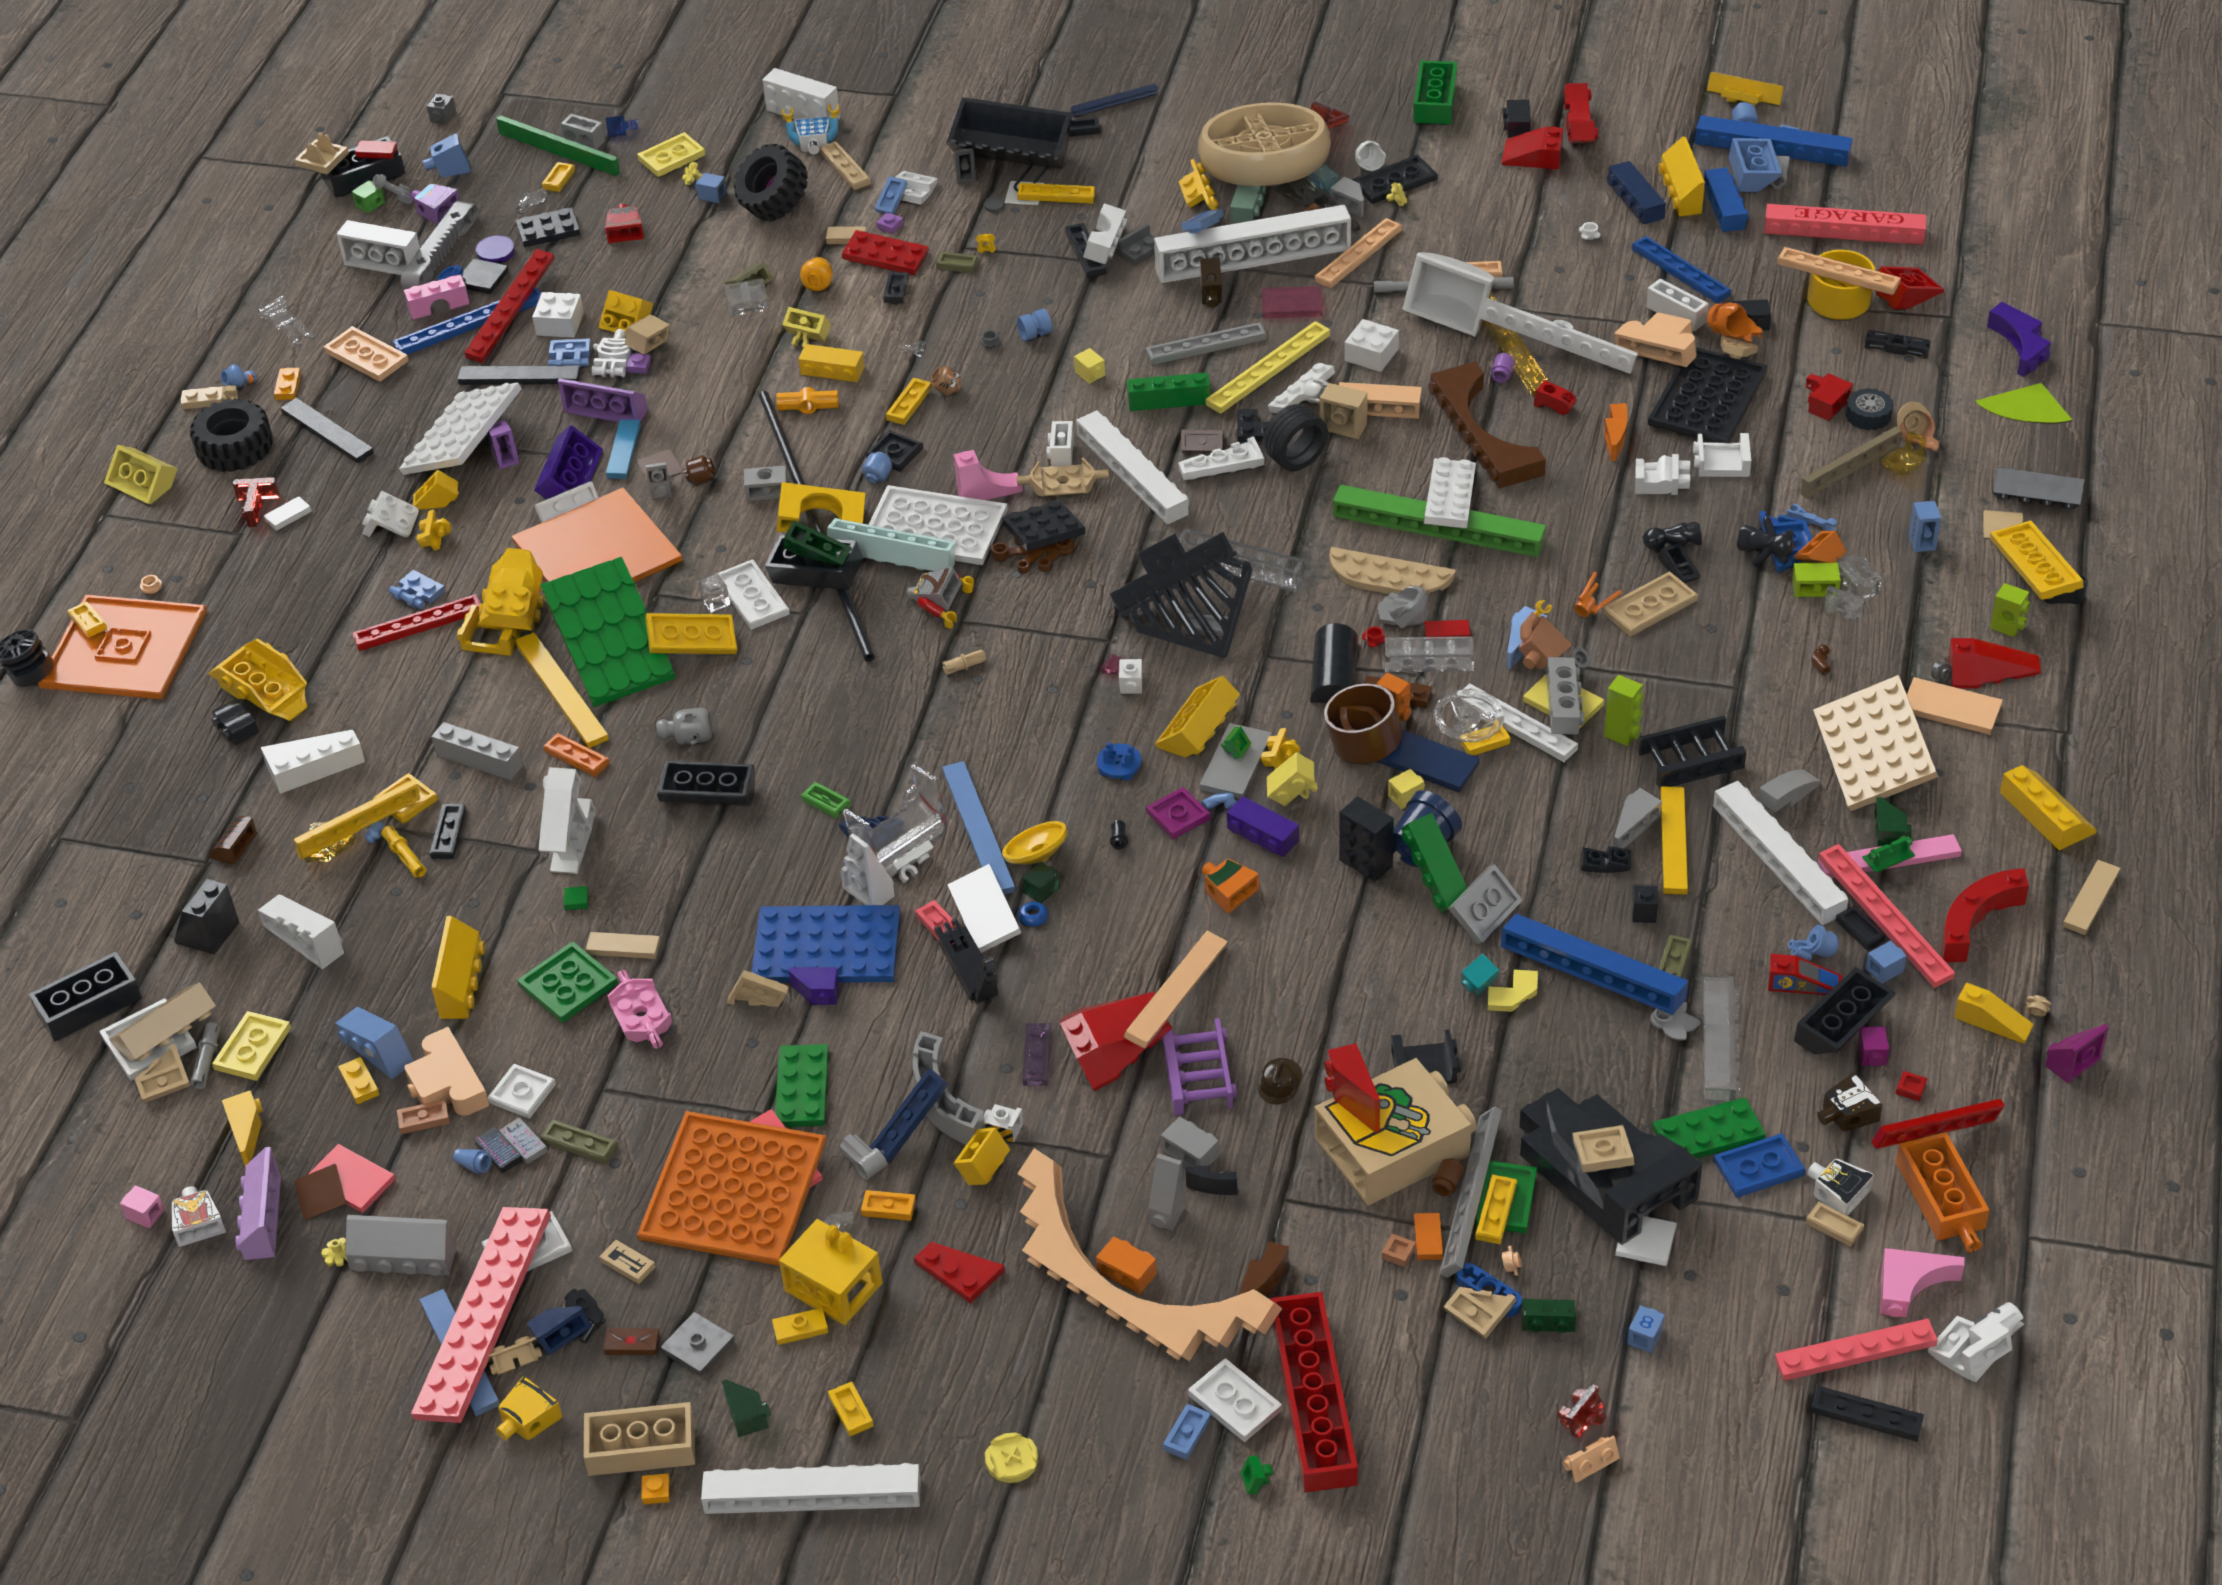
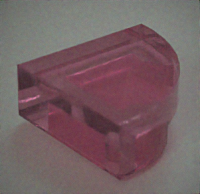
(1111, 665)

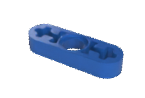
(1484, 1279)

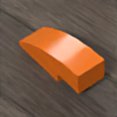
(1616, 429)

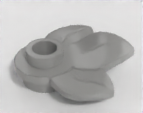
(1675, 1025)

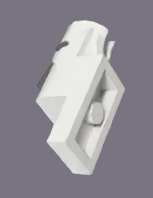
(1991, 1337)

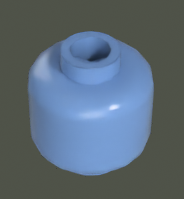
(1745, 112)
(877, 467)

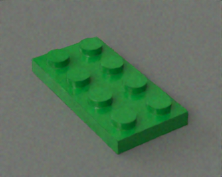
(802, 1085)
(1712, 1128)

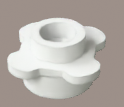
(1589, 231)

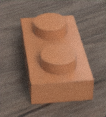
(423, 1116)

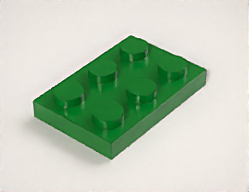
(1522, 1200)

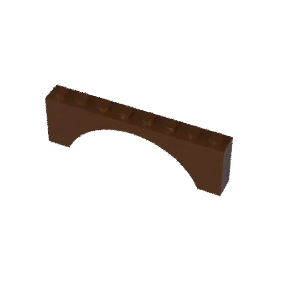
(1502, 460)

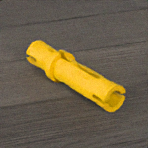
(399, 845)

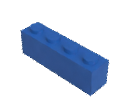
(1725, 199)

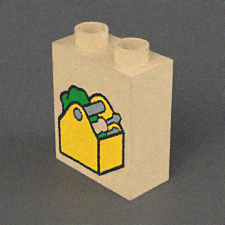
(1414, 1137)

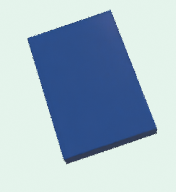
(1759, 1165)

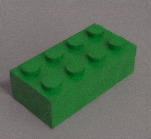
(1435, 92)

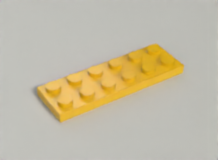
(2036, 560)

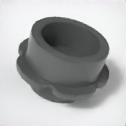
(990, 338)
(1941, 671)

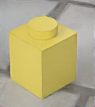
(1089, 365)
(1403, 786)

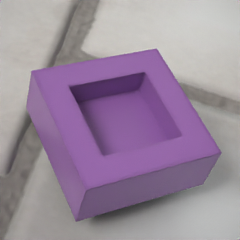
(889, 223)
(638, 363)

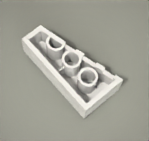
(311, 758)
(302, 930)

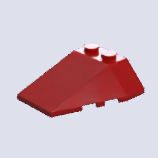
(1099, 1040)

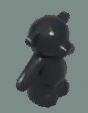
(1681, 533)
(1753, 539)

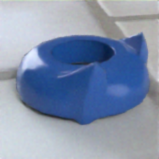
(1033, 920)

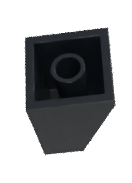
(207, 918)

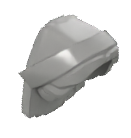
(1405, 608)

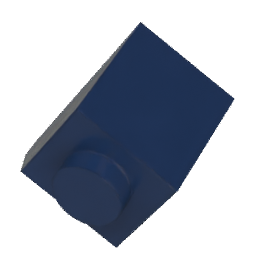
(558, 1327)

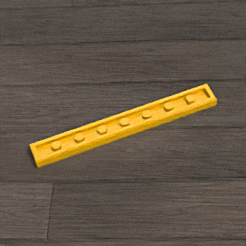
(561, 690)

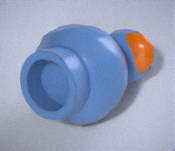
(235, 377)

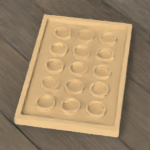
(1875, 743)

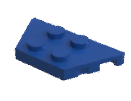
(1801, 537)

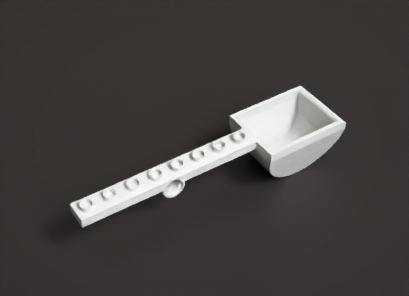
(1459, 298)

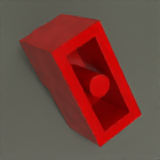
(1827, 395)

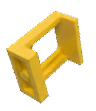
(471, 622)

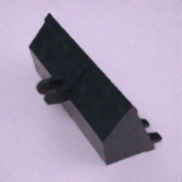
(1011, 132)

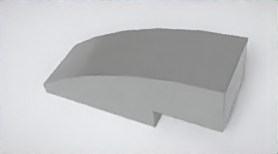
(1787, 789)

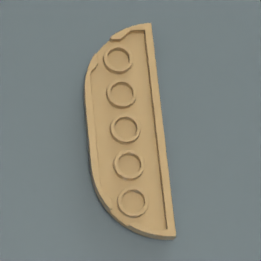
(1386, 573)

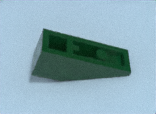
(815, 545)

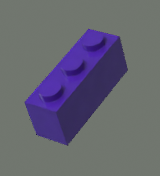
(1263, 826)

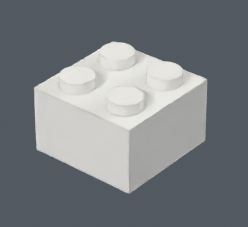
(558, 314)
(1371, 345)

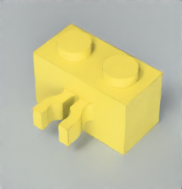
(806, 326)
(1291, 779)

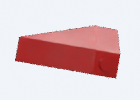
(1982, 662)

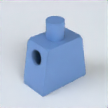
(448, 157)

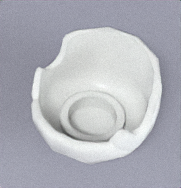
(1370, 156)

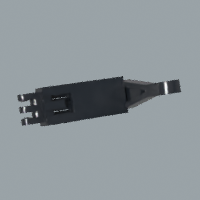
(967, 962)

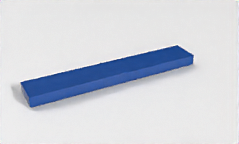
(1681, 269)

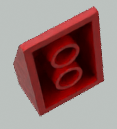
(1535, 149)
(1913, 288)
(1352, 1085)

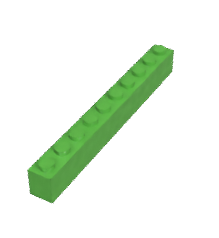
(1409, 516)

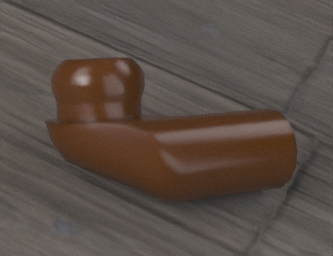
(1819, 659)

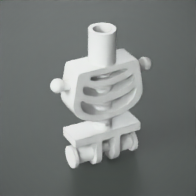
(612, 356)

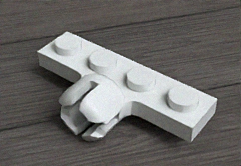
(1307, 388)

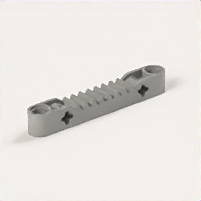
(452, 226)

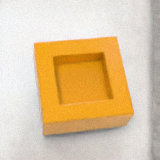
(655, 1489)

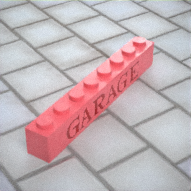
(1845, 224)

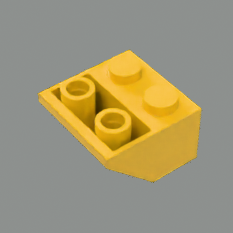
(622, 311)

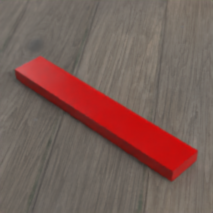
(414, 623)
(1938, 1123)

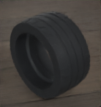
(1284, 427)

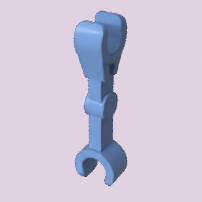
(1798, 512)

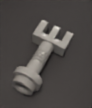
(402, 191)

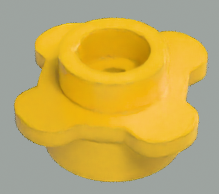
(981, 239)

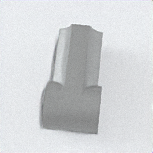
(1784, 165)
(866, 1161)

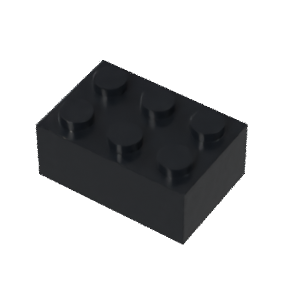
(1366, 838)

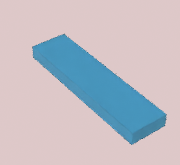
(623, 449)

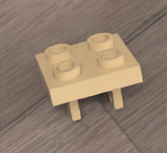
(321, 155)

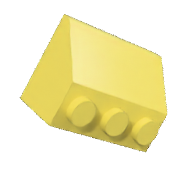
(139, 474)

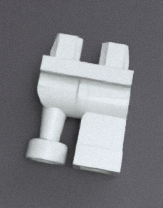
(1662, 476)

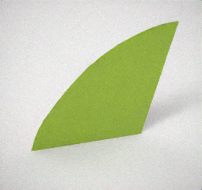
(2026, 404)

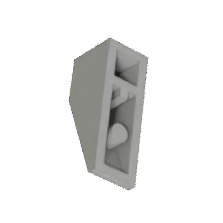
(1638, 814)
(1167, 1193)

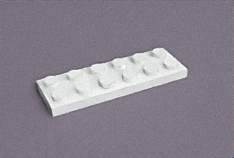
(1450, 492)

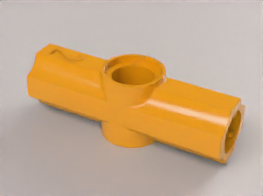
(807, 400)

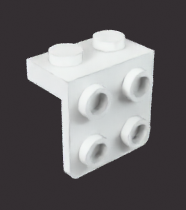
(391, 514)

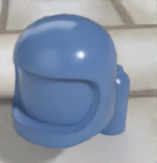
(1818, 942)

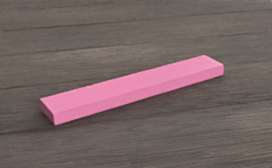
(1924, 850)

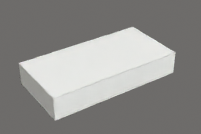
(287, 513)

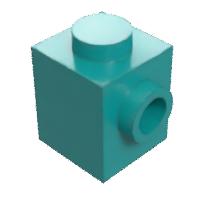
(1479, 975)

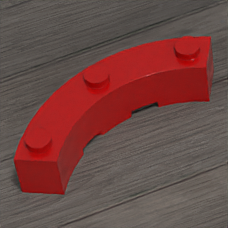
(1578, 122)
(1970, 907)

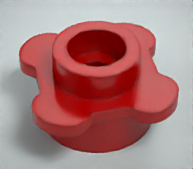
(1374, 636)

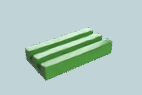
(822, 801)

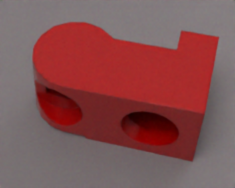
(1554, 397)

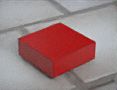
(1911, 1086)

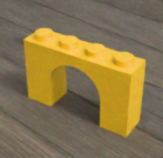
(800, 498)

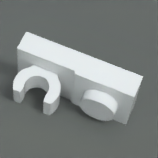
(906, 863)

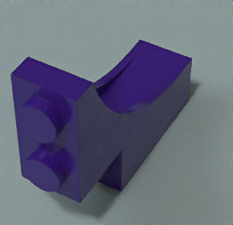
(2023, 333)

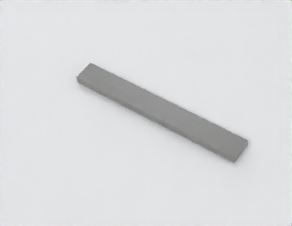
(1470, 1192)

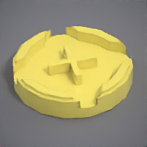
(1011, 1458)

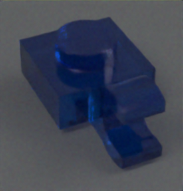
(617, 126)

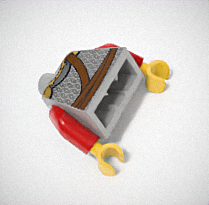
(937, 591)

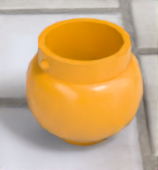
(816, 274)

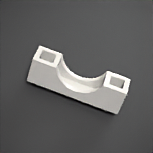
(1103, 243)

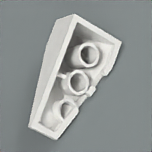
(865, 875)

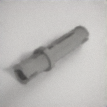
(206, 1047)

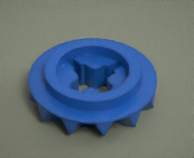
(450, 271)

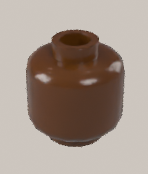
(699, 470)

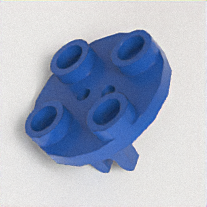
(1119, 761)

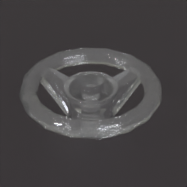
(1468, 716)

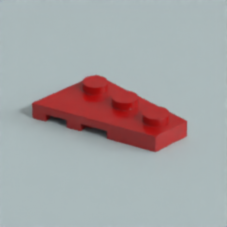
(958, 1270)

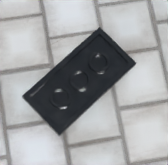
(1408, 172)

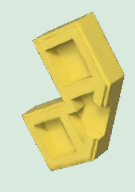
(1509, 998)

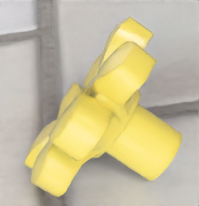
(691, 173)
(1397, 194)
(335, 1252)

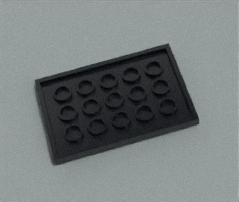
(1708, 396)

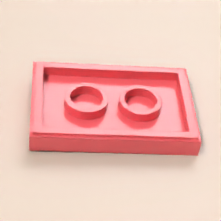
(360, 1178)

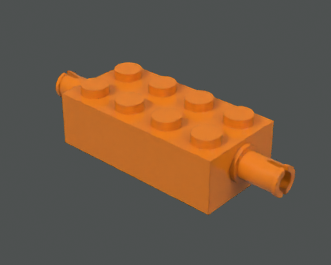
(1943, 1188)

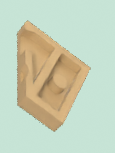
(1737, 348)
(757, 990)
(162, 1076)
(1479, 1309)

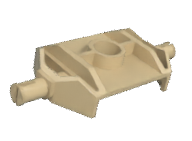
(1047, 480)

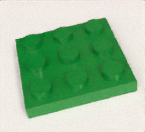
(567, 982)

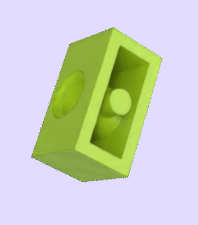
(2010, 610)

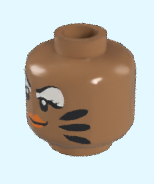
(946, 380)

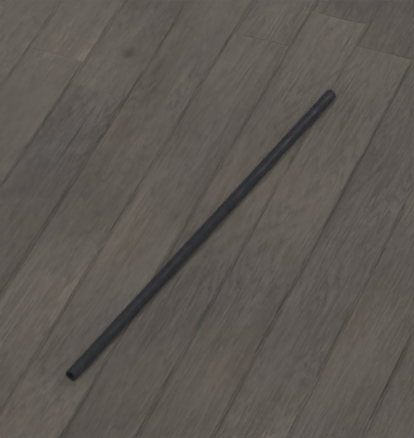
(815, 523)

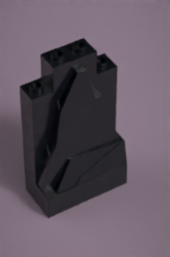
(1609, 1196)

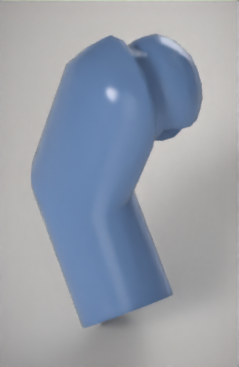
(1217, 799)
(374, 832)

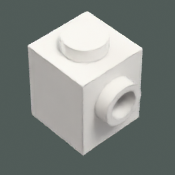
(1130, 676)

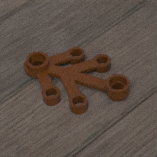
(1001, 551)

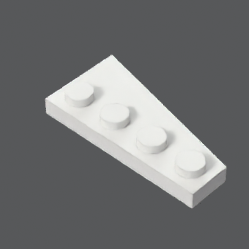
(1221, 461)

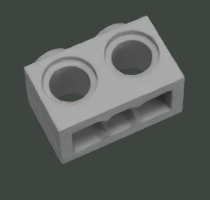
(583, 131)

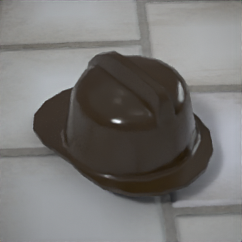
(1279, 1080)

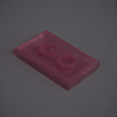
(1291, 302)

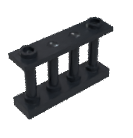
(1697, 768)

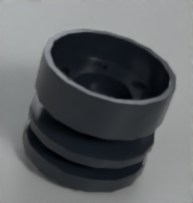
(25, 658)

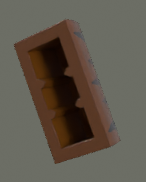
(234, 840)

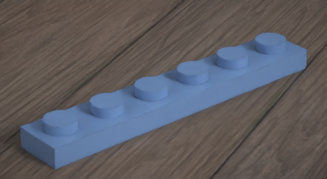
(1202, 221)

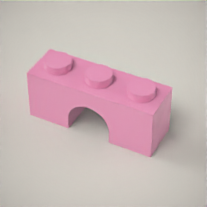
(421, 297)

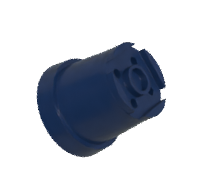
(1420, 805)

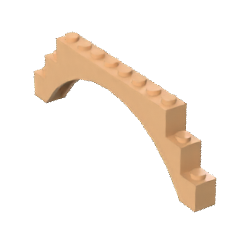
(1172, 1325)

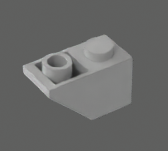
(658, 480)

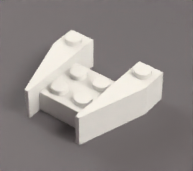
(565, 820)

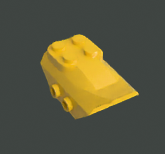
(513, 592)
(263, 678)

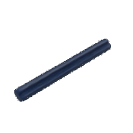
(1114, 100)

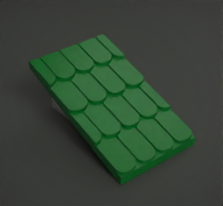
(606, 631)

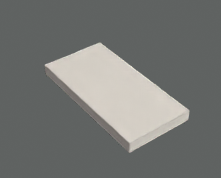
(753, 595)
(984, 908)

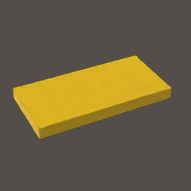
(691, 633)

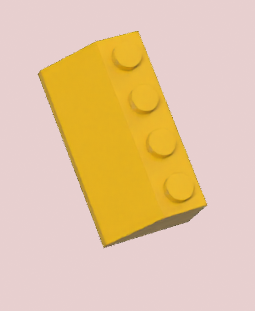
(1682, 178)
(1198, 718)
(2045, 807)
(457, 969)

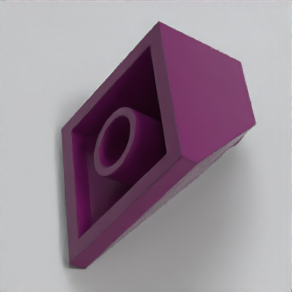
(2077, 1052)

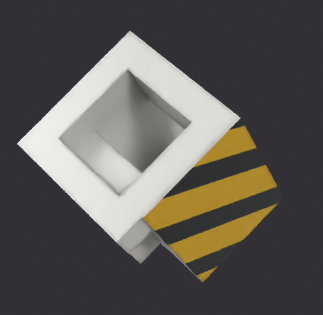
(1005, 1120)

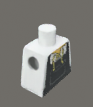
(1840, 1185)

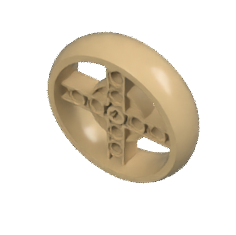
(1264, 144)

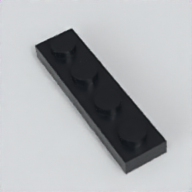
(1078, 239)
(1867, 1413)

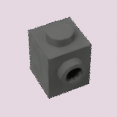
(441, 108)

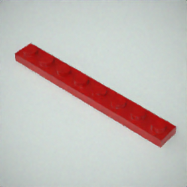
(509, 306)

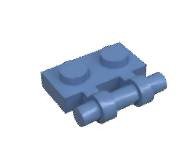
(573, 348)
(419, 587)

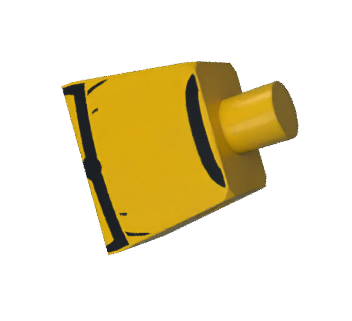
(527, 1411)

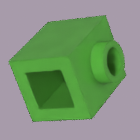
(368, 197)

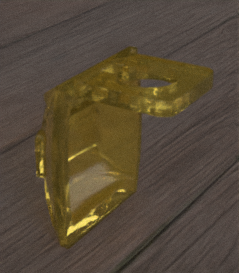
(1904, 459)

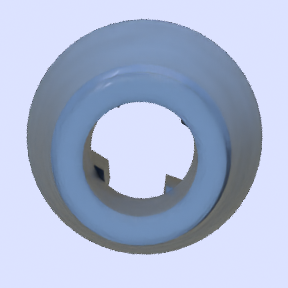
(473, 1159)

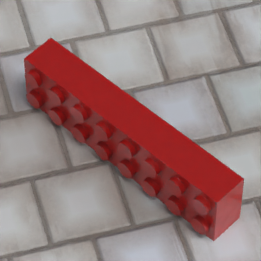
(1314, 1393)

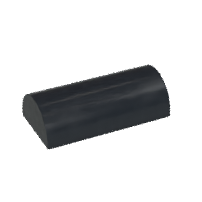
(1333, 661)
(707, 783)

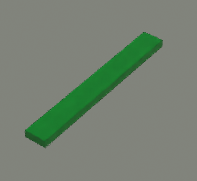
(558, 145)

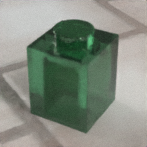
(1040, 882)

